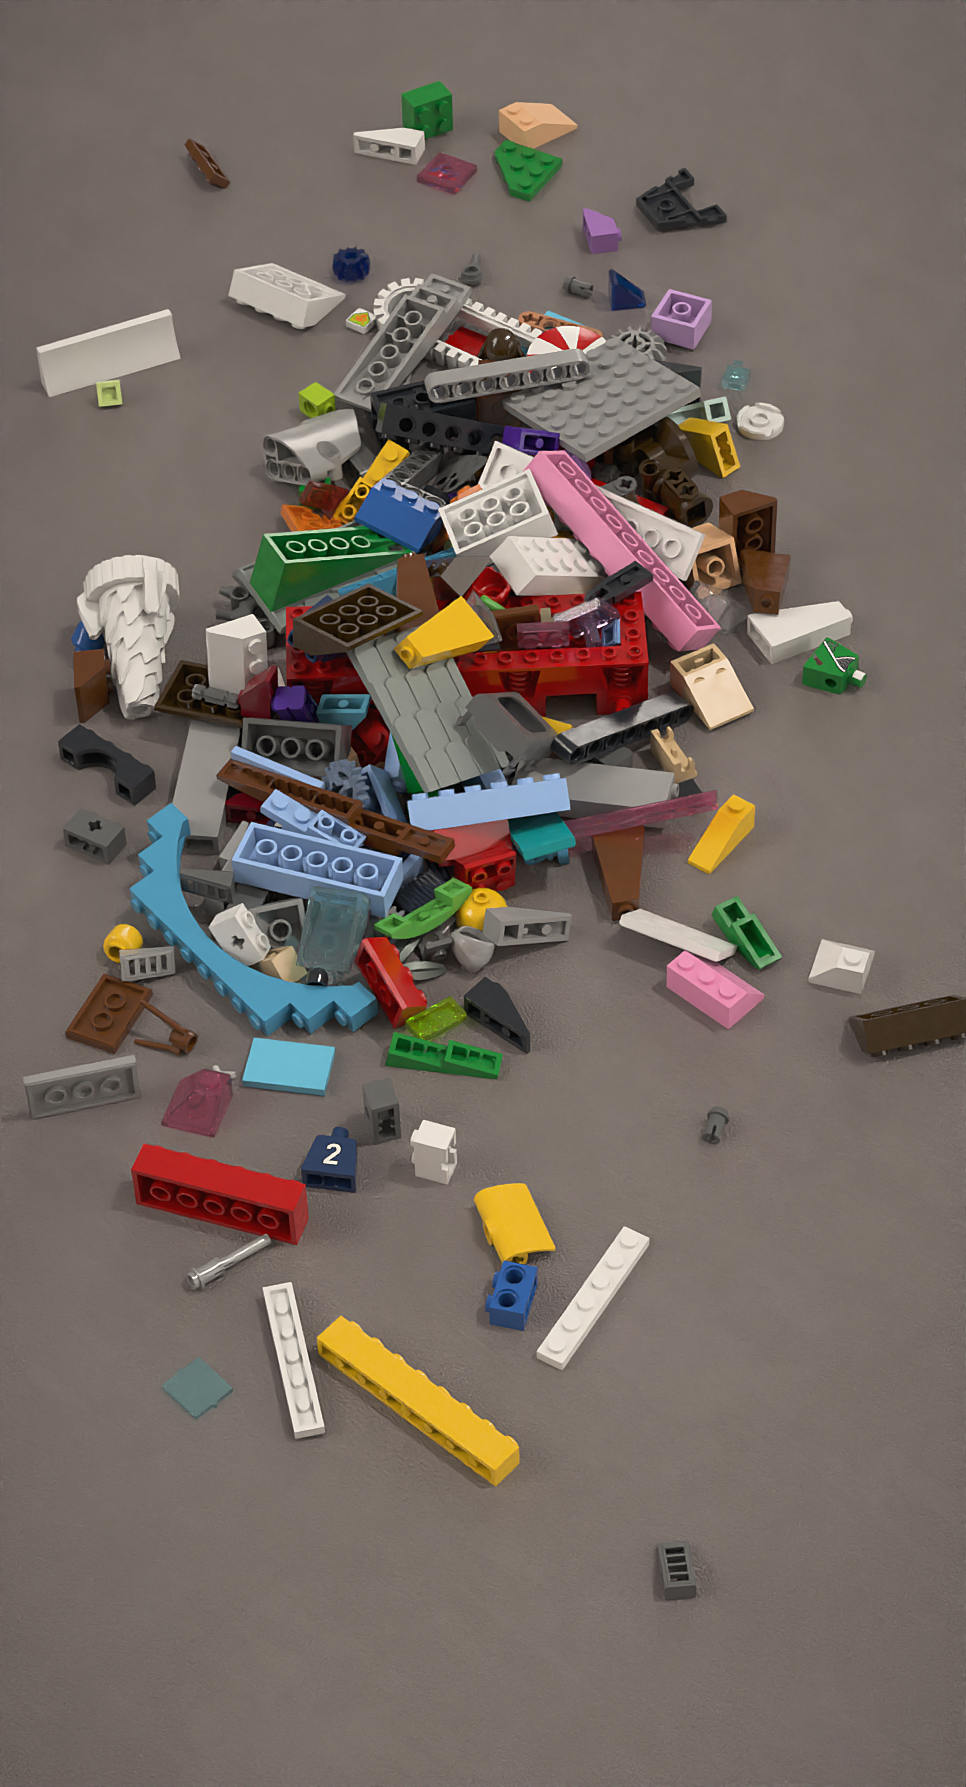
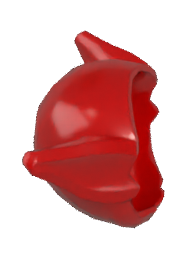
(489, 584)

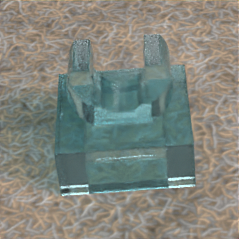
(736, 376)

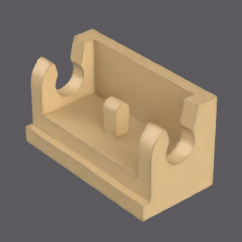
(671, 756)

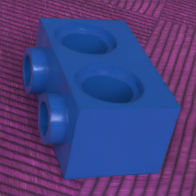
(515, 1296)

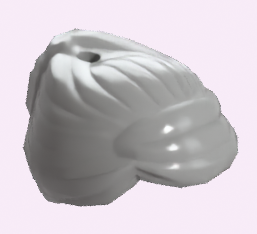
(471, 948)

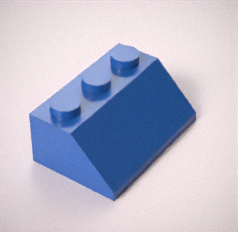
(400, 515)

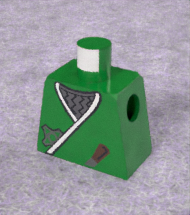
(833, 668)

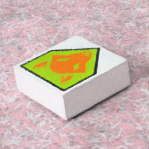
(361, 321)

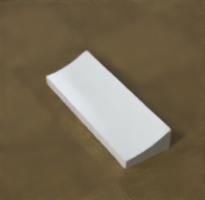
(107, 353)

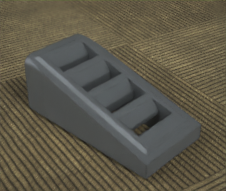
(209, 884)
(677, 1589)

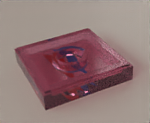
(446, 173)

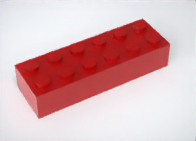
(220, 1193)

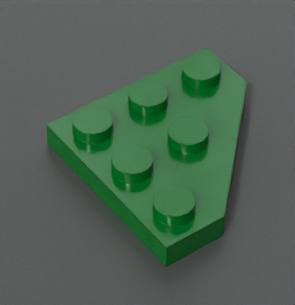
(525, 168)

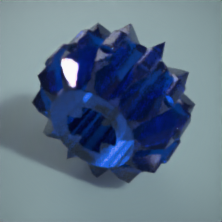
(351, 264)

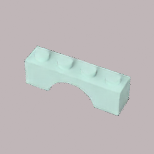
(711, 410)

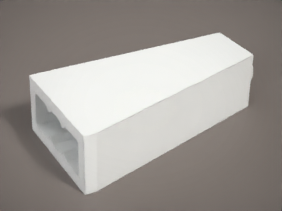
(798, 629)

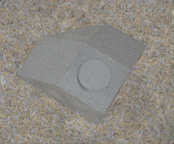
(281, 922)

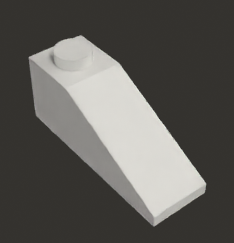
(392, 144)

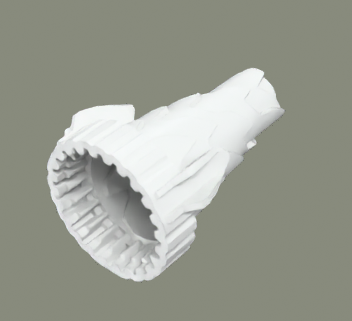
(132, 607)

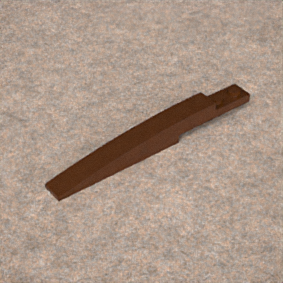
(380, 831)

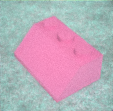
(711, 988)

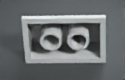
(236, 653)

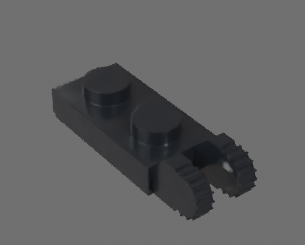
(621, 584)

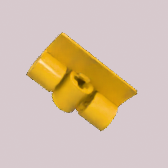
(512, 1222)

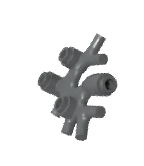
(243, 605)

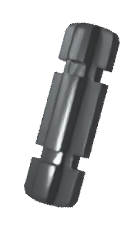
(215, 696)

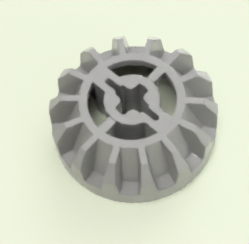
(642, 339)

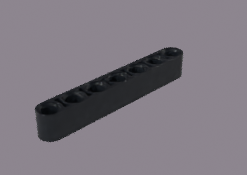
(621, 728)

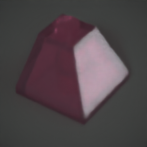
(200, 1103)

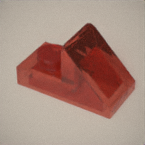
(323, 497)

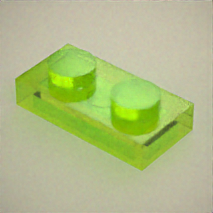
(436, 1019)

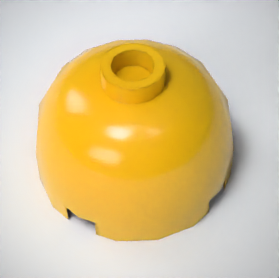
(473, 910)

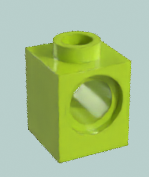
(316, 400)

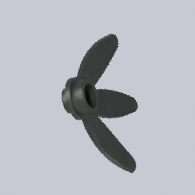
(420, 969)

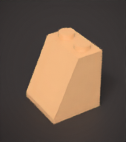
(716, 559)

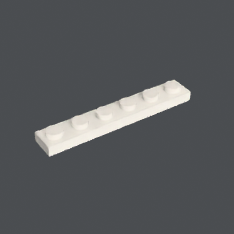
(592, 1298)
(293, 1360)

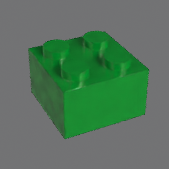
(428, 109)

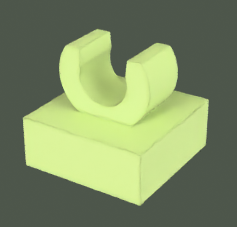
(109, 393)

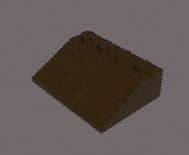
(351, 621)
(178, 698)

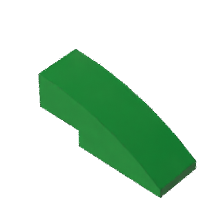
(746, 933)

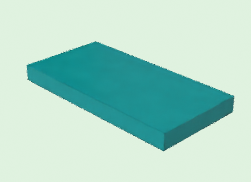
(540, 835)

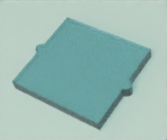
(197, 1388)

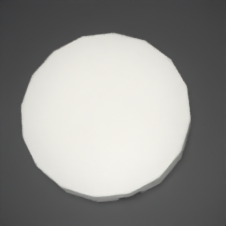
(760, 421)

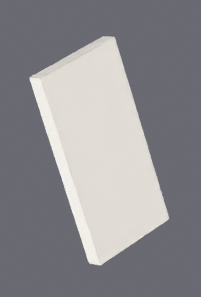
(678, 935)

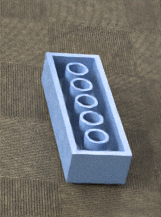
(489, 804)
(295, 861)

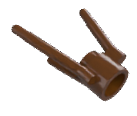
(181, 1038)

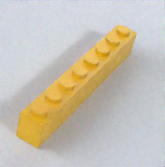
(419, 1400)

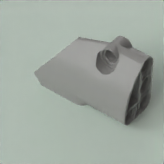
(312, 449)

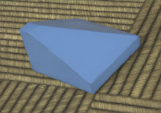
(611, 634)

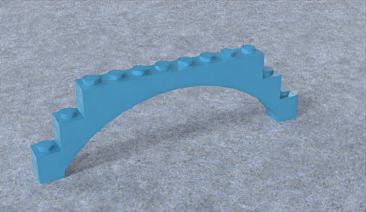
(262, 998)

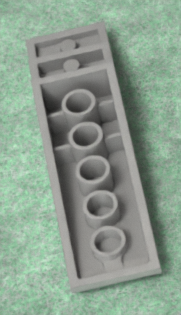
(404, 339)

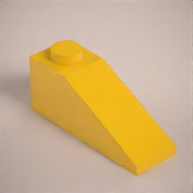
(723, 834)

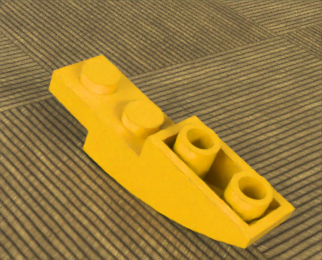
(386, 461)

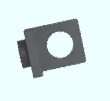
(435, 950)

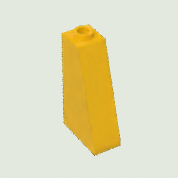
(444, 636)

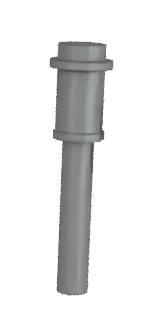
(199, 1277)

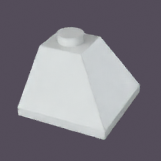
(841, 966)

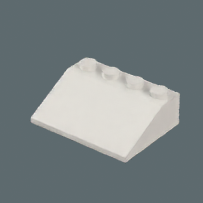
(284, 294)
(493, 514)

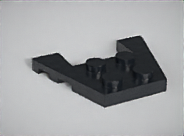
(669, 208)

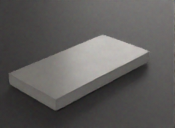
(82, 1087)

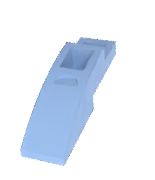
(301, 820)

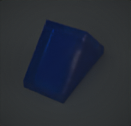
(623, 293)

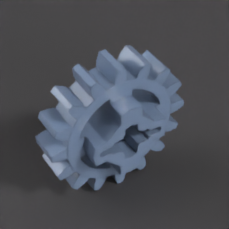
(346, 780)

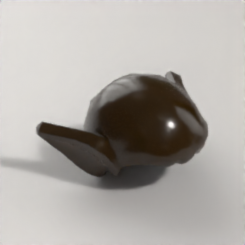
(500, 346)

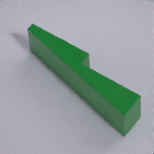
(451, 1059)

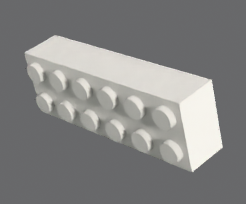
(547, 566)

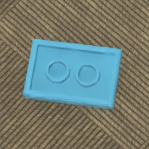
(289, 1066)

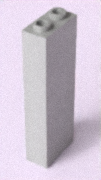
(604, 788)
(198, 790)

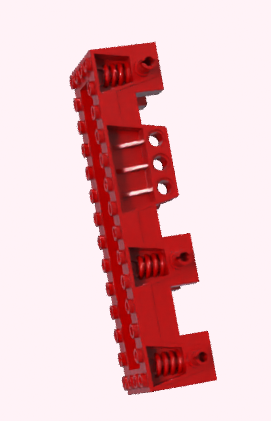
(612, 672)

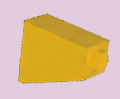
(711, 445)

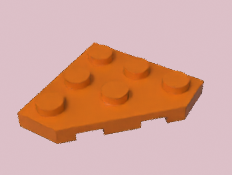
(303, 519)

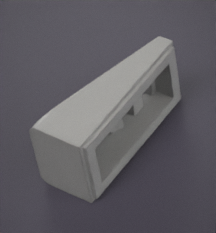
(148, 972)

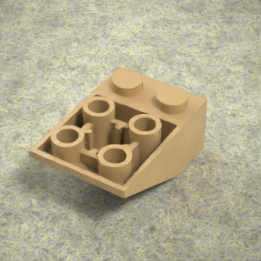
(710, 686)

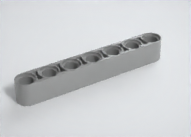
(518, 378)

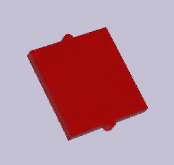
(466, 340)

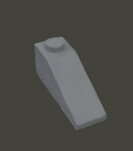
(525, 926)

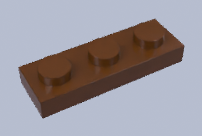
(207, 164)

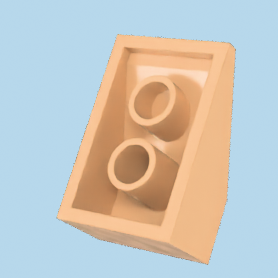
(533, 123)

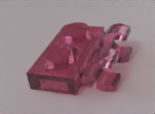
(543, 635)

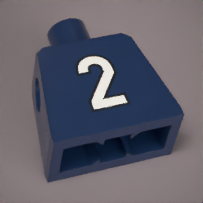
(332, 1162)

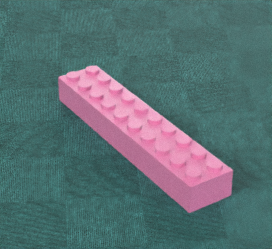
(616, 545)

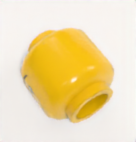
(121, 938)

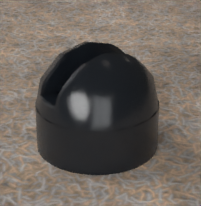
(317, 977)

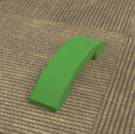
(447, 901)

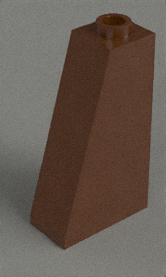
(764, 579)
(415, 588)
(619, 867)

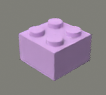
(682, 318)

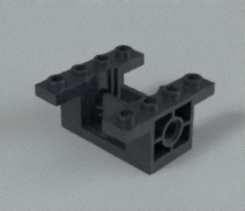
(416, 397)

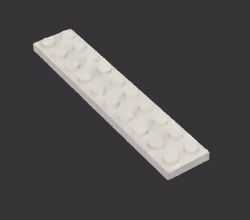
(670, 540)

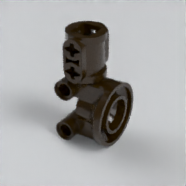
(665, 470)

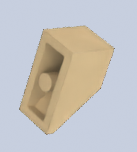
(281, 965)

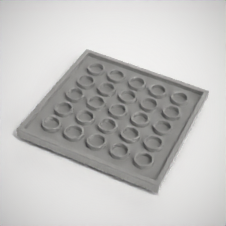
(608, 405)

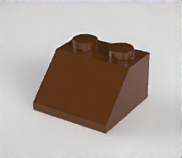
(91, 682)

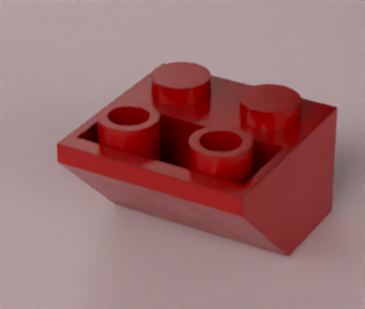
(370, 739)
(487, 869)

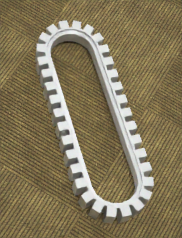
(471, 313)

